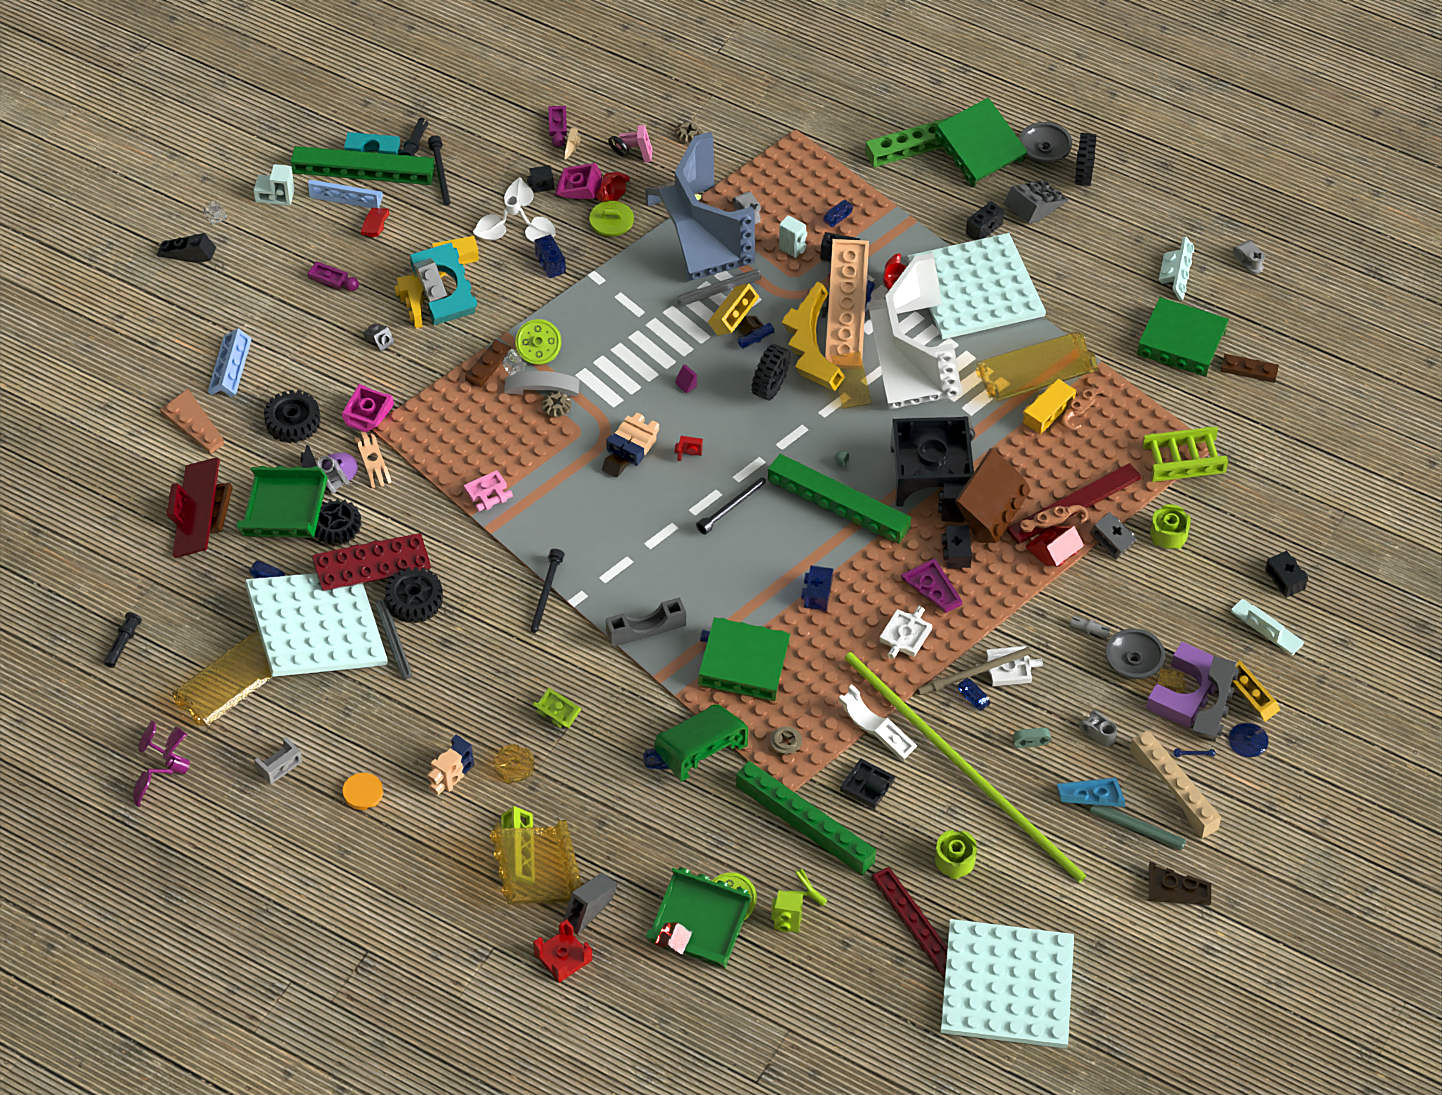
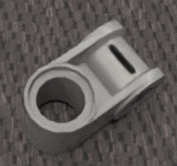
(747, 200)
(1250, 256)
(335, 475)
(1099, 728)

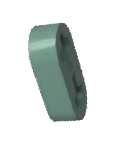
(1032, 737)

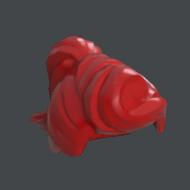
(612, 186)
(893, 271)

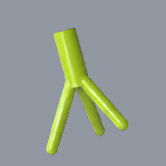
(811, 892)

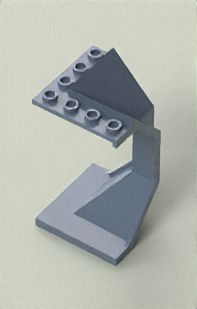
(708, 236)

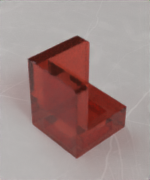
(674, 936)

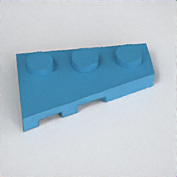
(1094, 792)

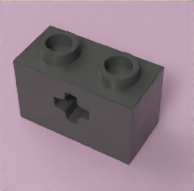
(1113, 535)

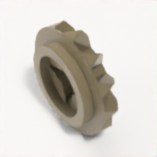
(681, 134)
(556, 410)
(787, 733)

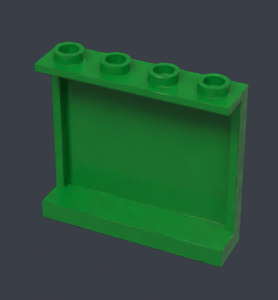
(979, 141)
(1182, 336)
(284, 502)
(744, 659)
(707, 910)

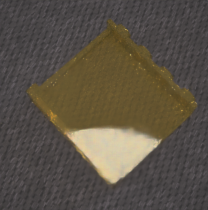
(536, 863)

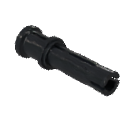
(411, 146)
(125, 632)

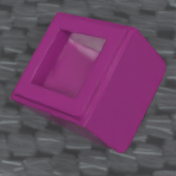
(686, 379)

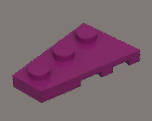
(934, 585)

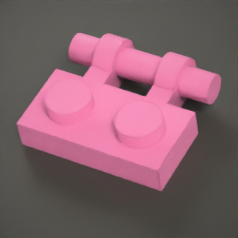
(486, 486)

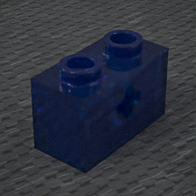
(550, 256)
(818, 587)

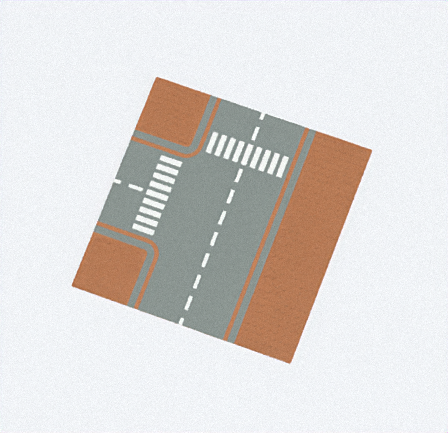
(636, 533)

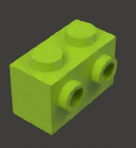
(787, 911)

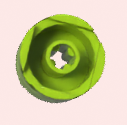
(1170, 527)
(955, 853)

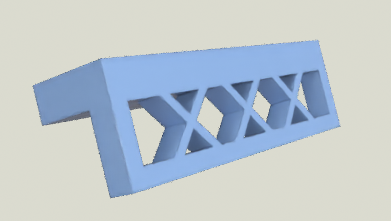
(344, 194)
(230, 363)

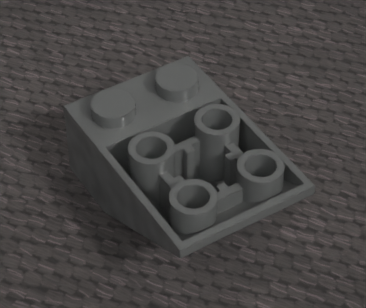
(1034, 200)

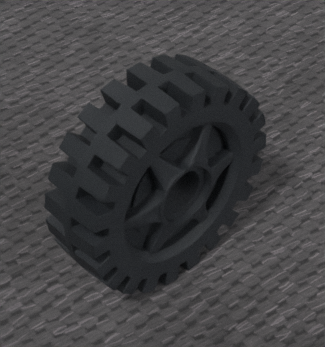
(1085, 159)
(771, 372)
(292, 416)
(414, 594)

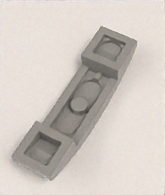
(541, 381)

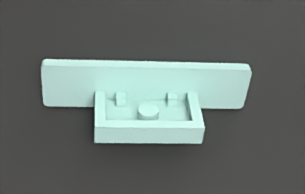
(1176, 267)
(1267, 626)

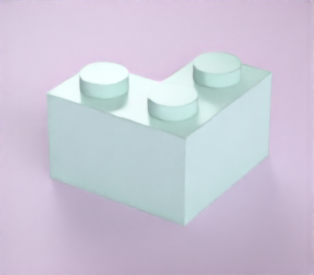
(275, 188)

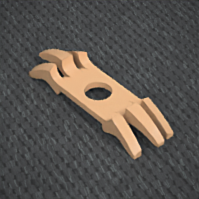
(372, 466)

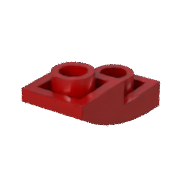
(374, 221)

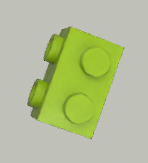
(557, 707)

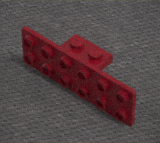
(192, 507)
(370, 561)

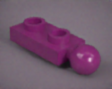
(557, 125)
(332, 277)

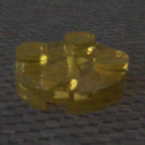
(517, 773)

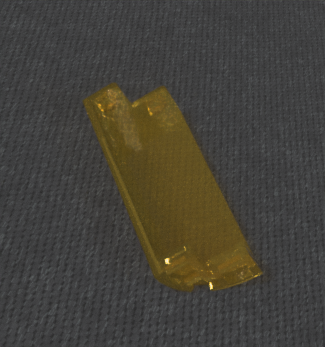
(1036, 366)
(225, 681)

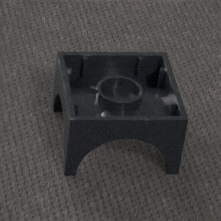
(930, 453)

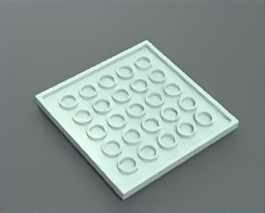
(982, 287)
(312, 627)
(1008, 983)

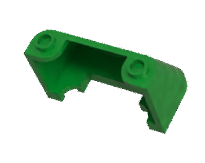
(699, 738)

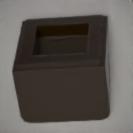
(749, 323)
(614, 465)

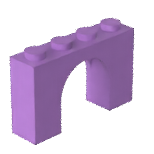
(1184, 707)

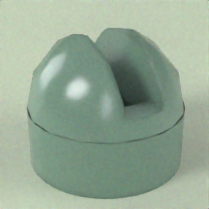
(842, 458)

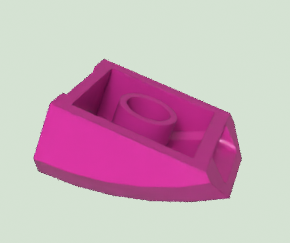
(579, 181)
(366, 408)

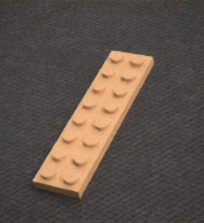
(847, 297)

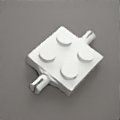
(905, 632)
(1013, 672)

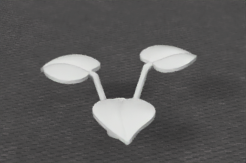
(516, 196)

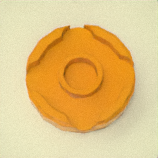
(362, 791)

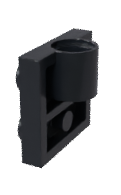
(867, 783)

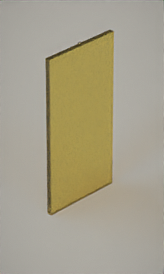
(854, 387)

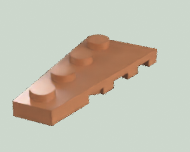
(192, 420)

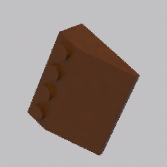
(992, 497)

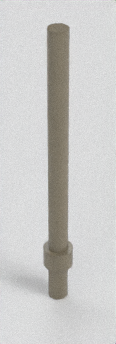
(938, 683)

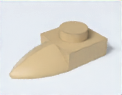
(572, 142)

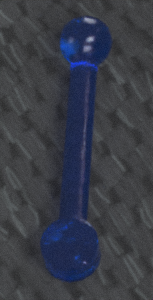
(1177, 752)

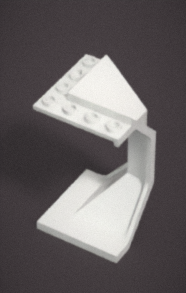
(908, 368)

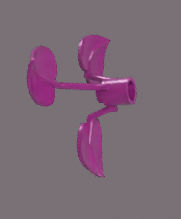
(173, 761)

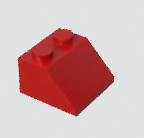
(1056, 545)

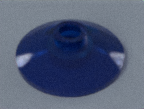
(1248, 746)

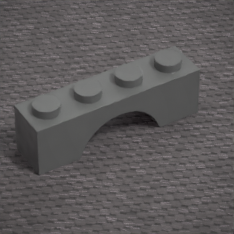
(666, 617)
(1221, 675)

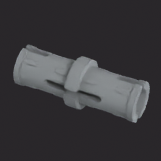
(1090, 627)

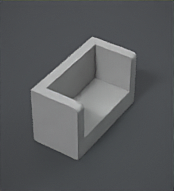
(280, 762)

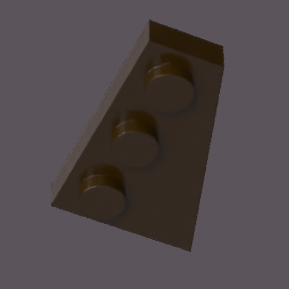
(1176, 888)

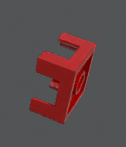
(563, 952)

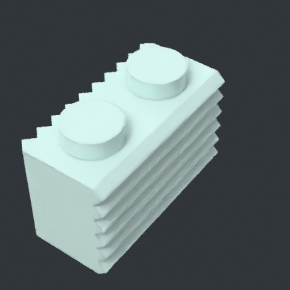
(792, 236)

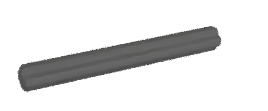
(719, 287)
(393, 639)

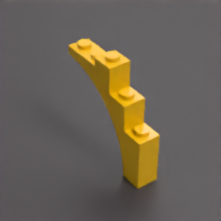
(410, 288)
(804, 342)

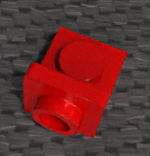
(689, 446)

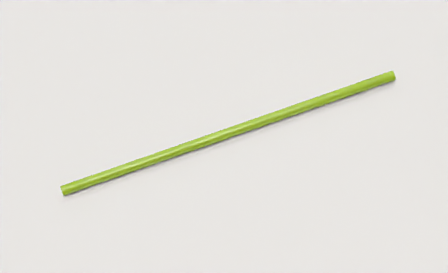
(966, 768)

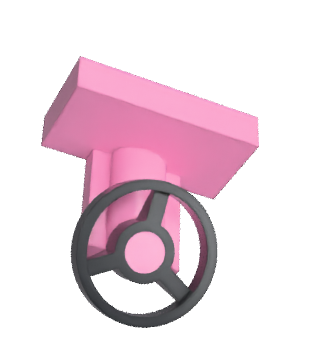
(633, 139)

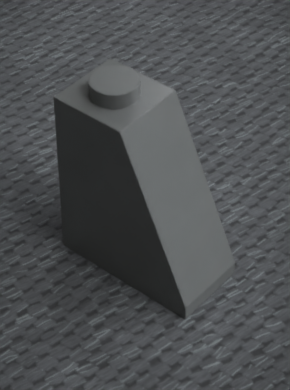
(589, 901)

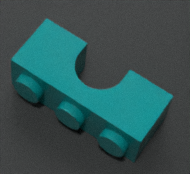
(372, 142)

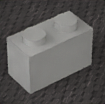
(430, 279)

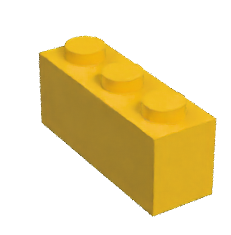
(733, 309)
(1048, 406)
(1255, 693)

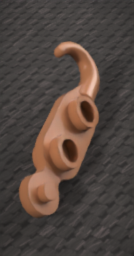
(1081, 404)
(1052, 517)

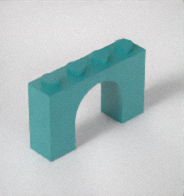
(461, 301)

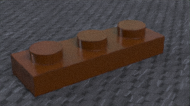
(487, 363)
(1249, 368)
(220, 507)

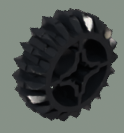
(338, 526)

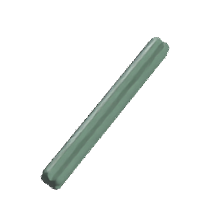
(1138, 826)

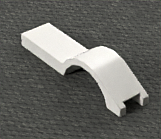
(881, 727)

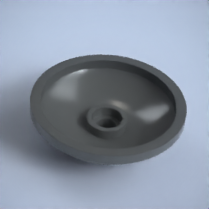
(1046, 142)
(1136, 646)

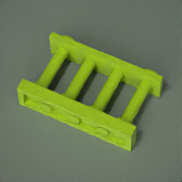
(1188, 468)

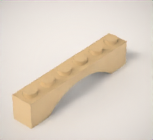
(1196, 807)

